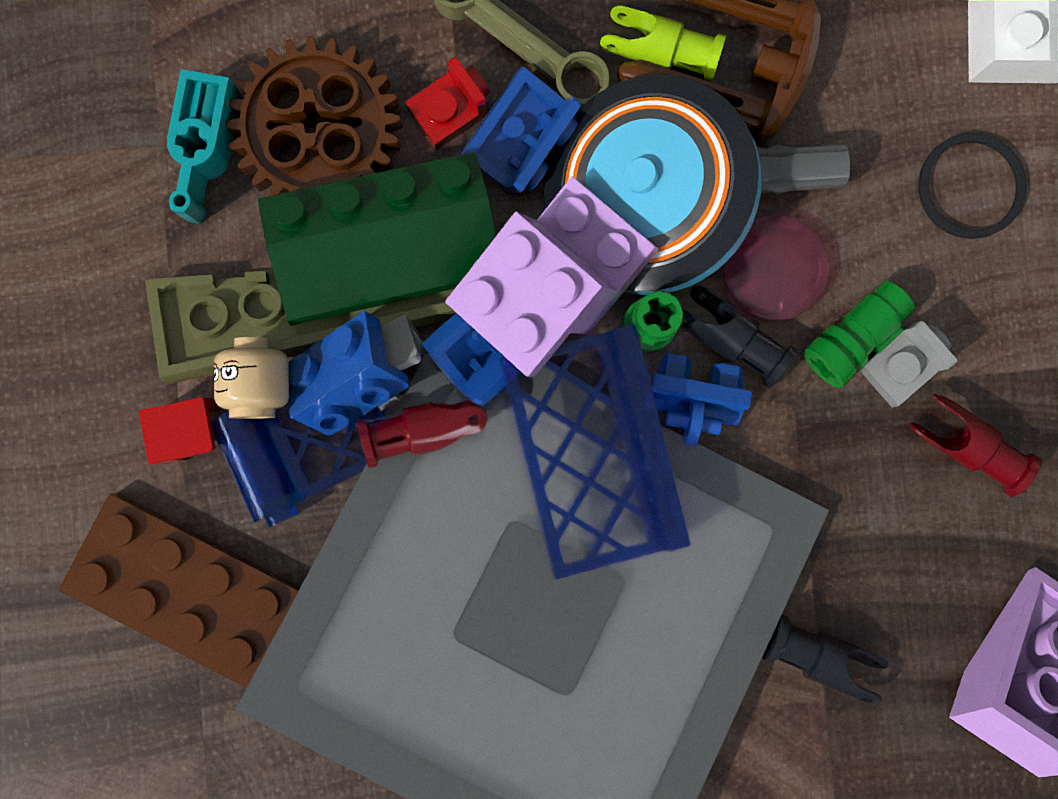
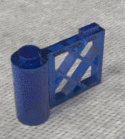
(269, 469)

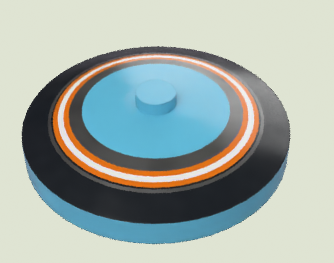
(672, 167)

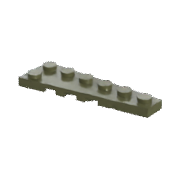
(203, 315)

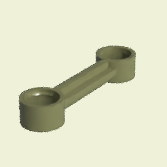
(526, 41)

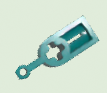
(197, 119)

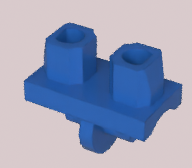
(699, 404)

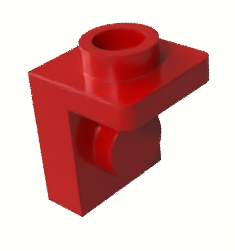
(450, 104)

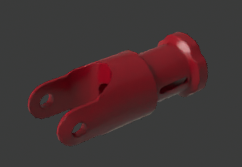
(419, 429)
(984, 450)

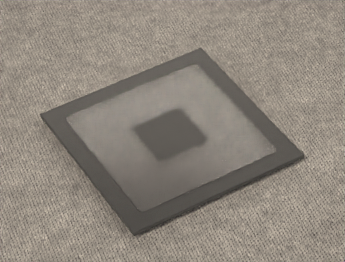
(465, 671)

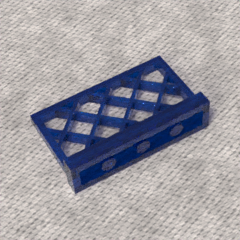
(642, 443)

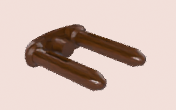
(786, 68)

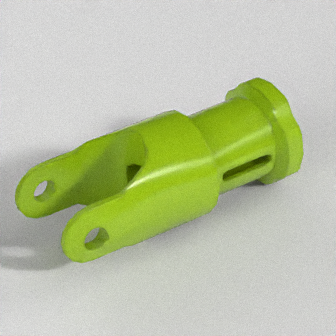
(665, 42)

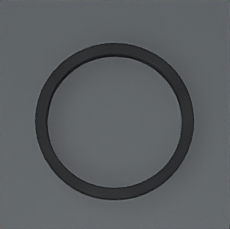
(1001, 148)

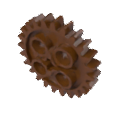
(316, 78)

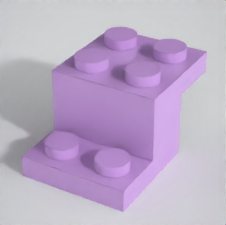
(551, 276)

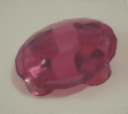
(777, 269)

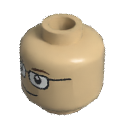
(251, 379)

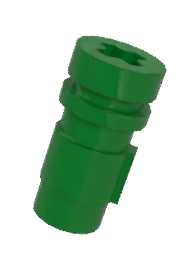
(654, 305)
(863, 330)

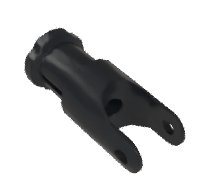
(737, 337)
(821, 658)

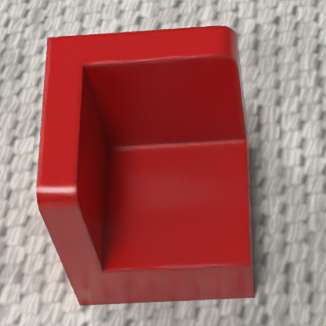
(178, 430)

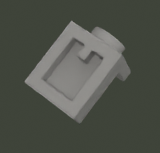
(909, 362)

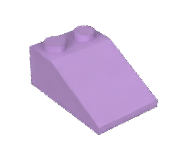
(1013, 679)

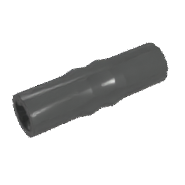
(803, 167)

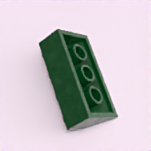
(377, 237)

